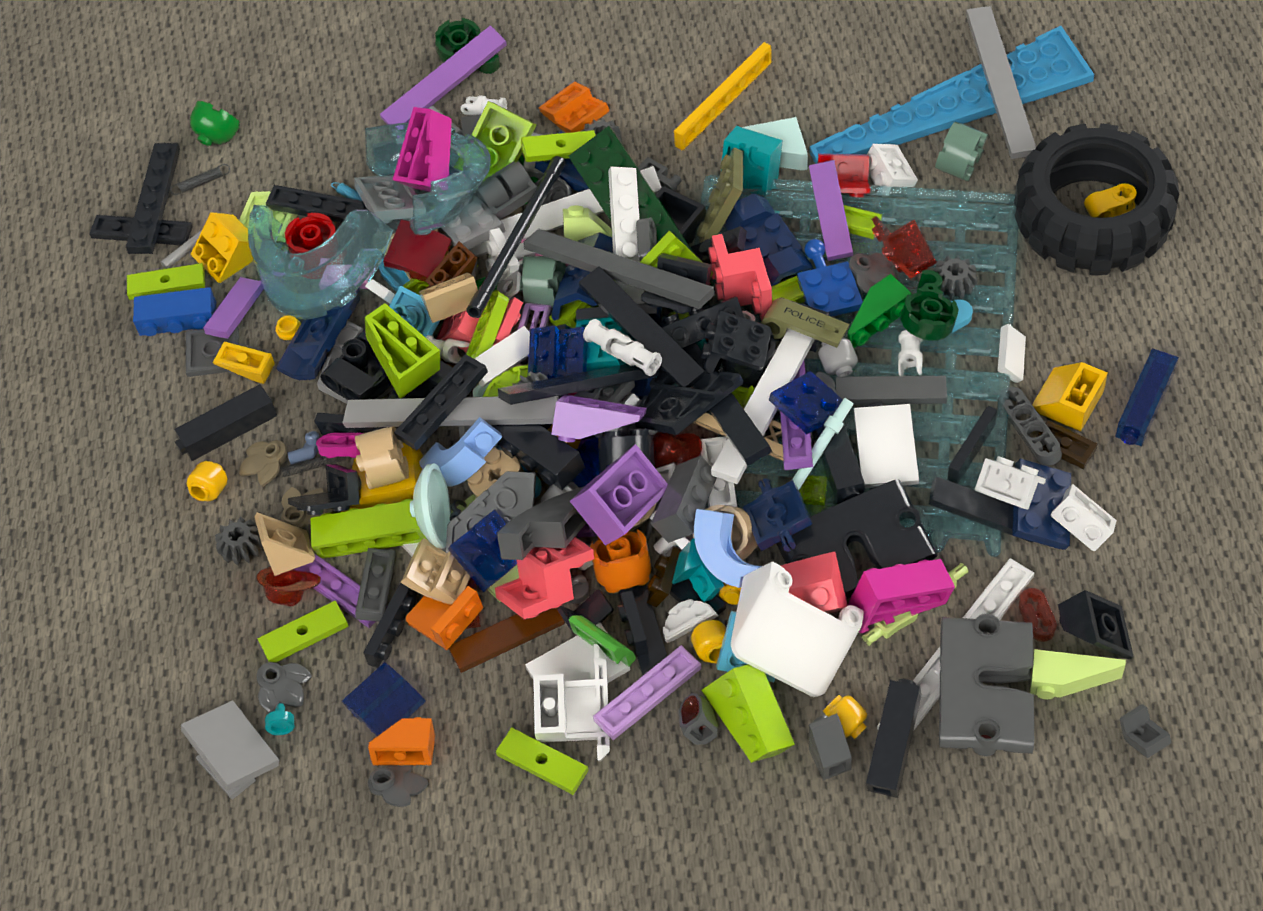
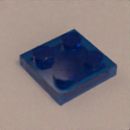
(806, 402)

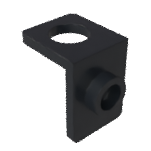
(594, 608)

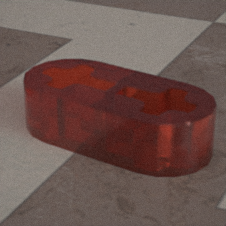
(1043, 612)

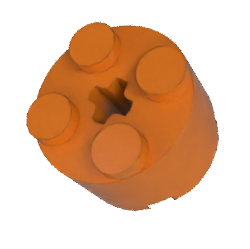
(622, 562)

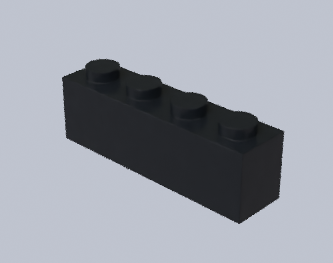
(541, 452)

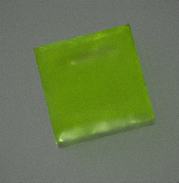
(814, 490)

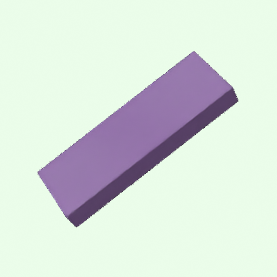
(233, 308)

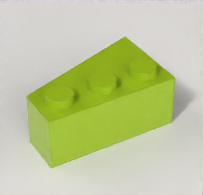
(401, 349)
(750, 712)

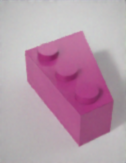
(424, 150)
(901, 590)

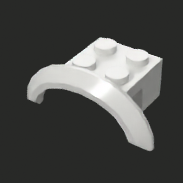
(567, 707)

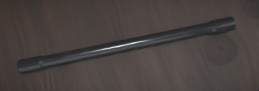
(482, 296)

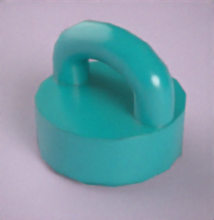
(279, 721)

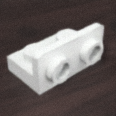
(890, 167)
(1008, 483)
(1084, 518)

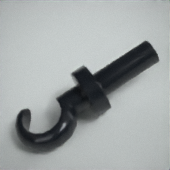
(456, 511)

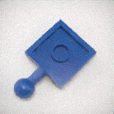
(828, 287)

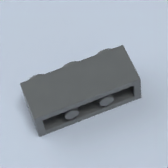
(684, 494)

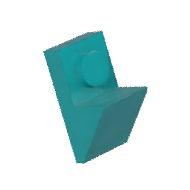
(691, 567)

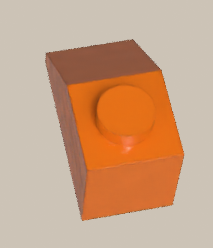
(404, 743)

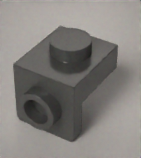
(1142, 732)

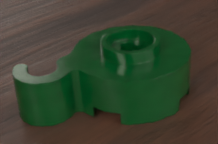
(454, 36)
(927, 311)

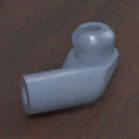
(308, 451)

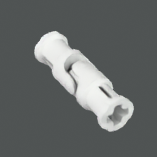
(622, 347)

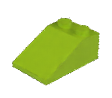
(501, 134)

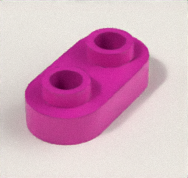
(338, 444)

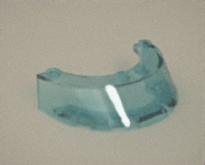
(448, 196)
(321, 278)

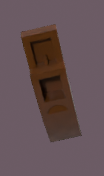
(456, 263)

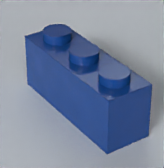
(173, 311)

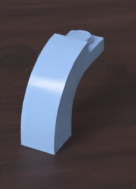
(466, 455)
(715, 547)

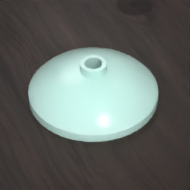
(432, 505)

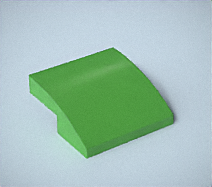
(594, 635)

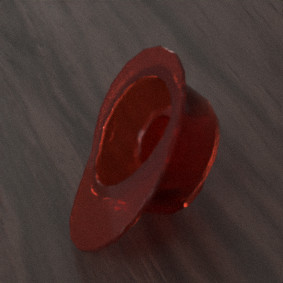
(675, 448)
(288, 586)

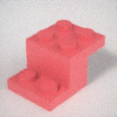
(741, 276)
(462, 326)
(544, 579)

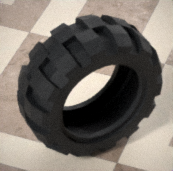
(1105, 157)

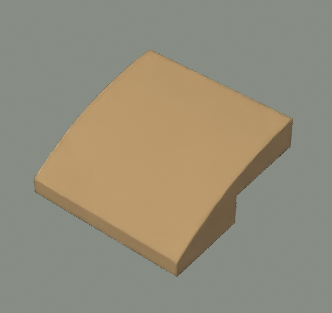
(435, 573)

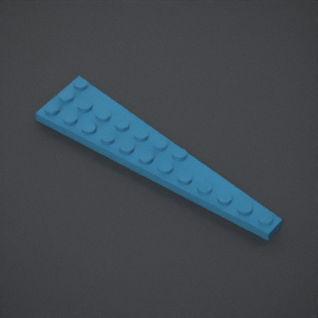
(1039, 70)

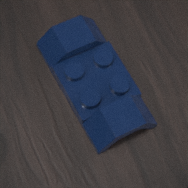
(768, 232)
(569, 286)
(312, 340)

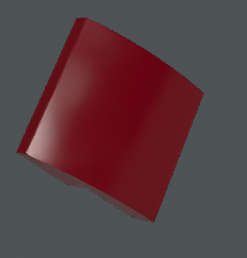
(416, 253)

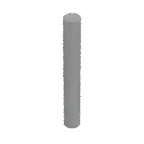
(180, 252)

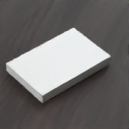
(886, 445)
(574, 661)

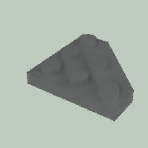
(508, 496)

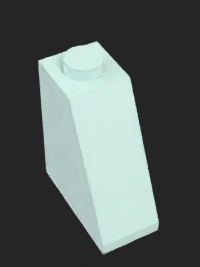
(793, 148)

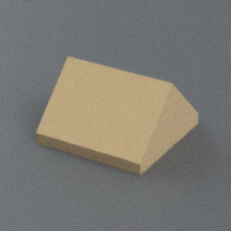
(449, 297)
(284, 544)

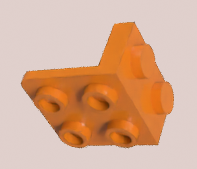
(445, 621)

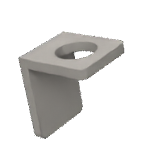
(511, 293)

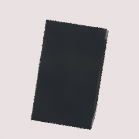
(684, 211)

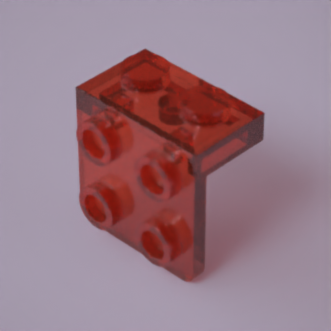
(905, 247)

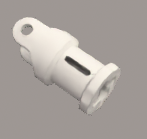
(479, 104)
(448, 348)
(910, 353)

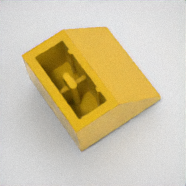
(222, 246)
(1071, 394)

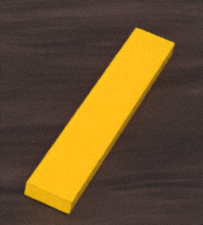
(723, 96)

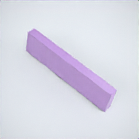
(647, 692)

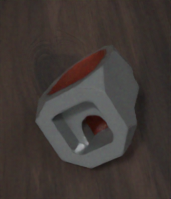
(697, 719)

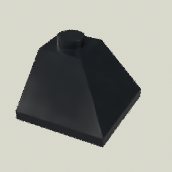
(1096, 622)

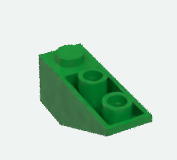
(879, 309)

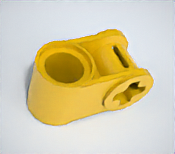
(1109, 202)

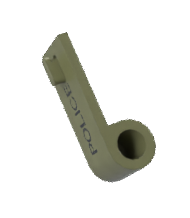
(791, 315)

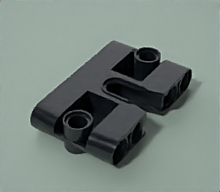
(364, 376)
(875, 523)

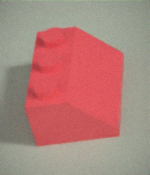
(818, 582)

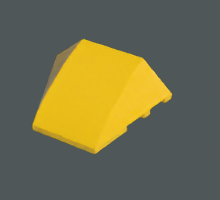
(393, 492)

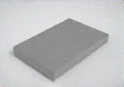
(229, 745)

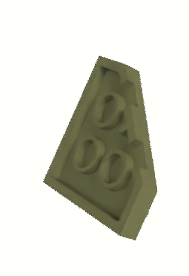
(723, 195)

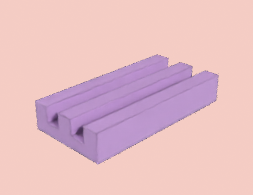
(538, 308)

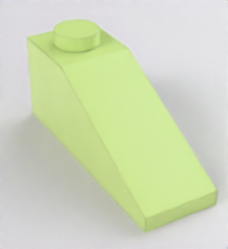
(1067, 673)

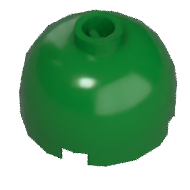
(212, 125)

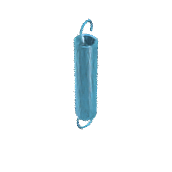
(347, 192)

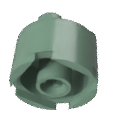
(961, 151)
(540, 279)

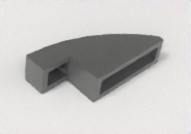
(543, 525)

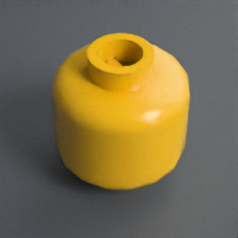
(206, 481)
(708, 639)
(850, 714)

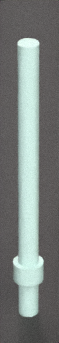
(832, 426)

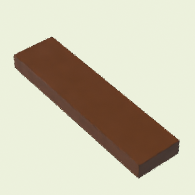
(502, 638)

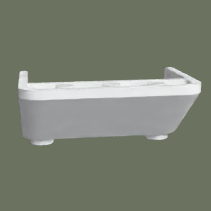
(788, 634)

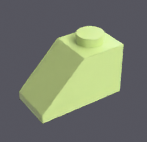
(582, 223)

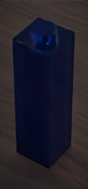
(1146, 397)

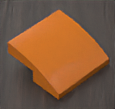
(573, 108)

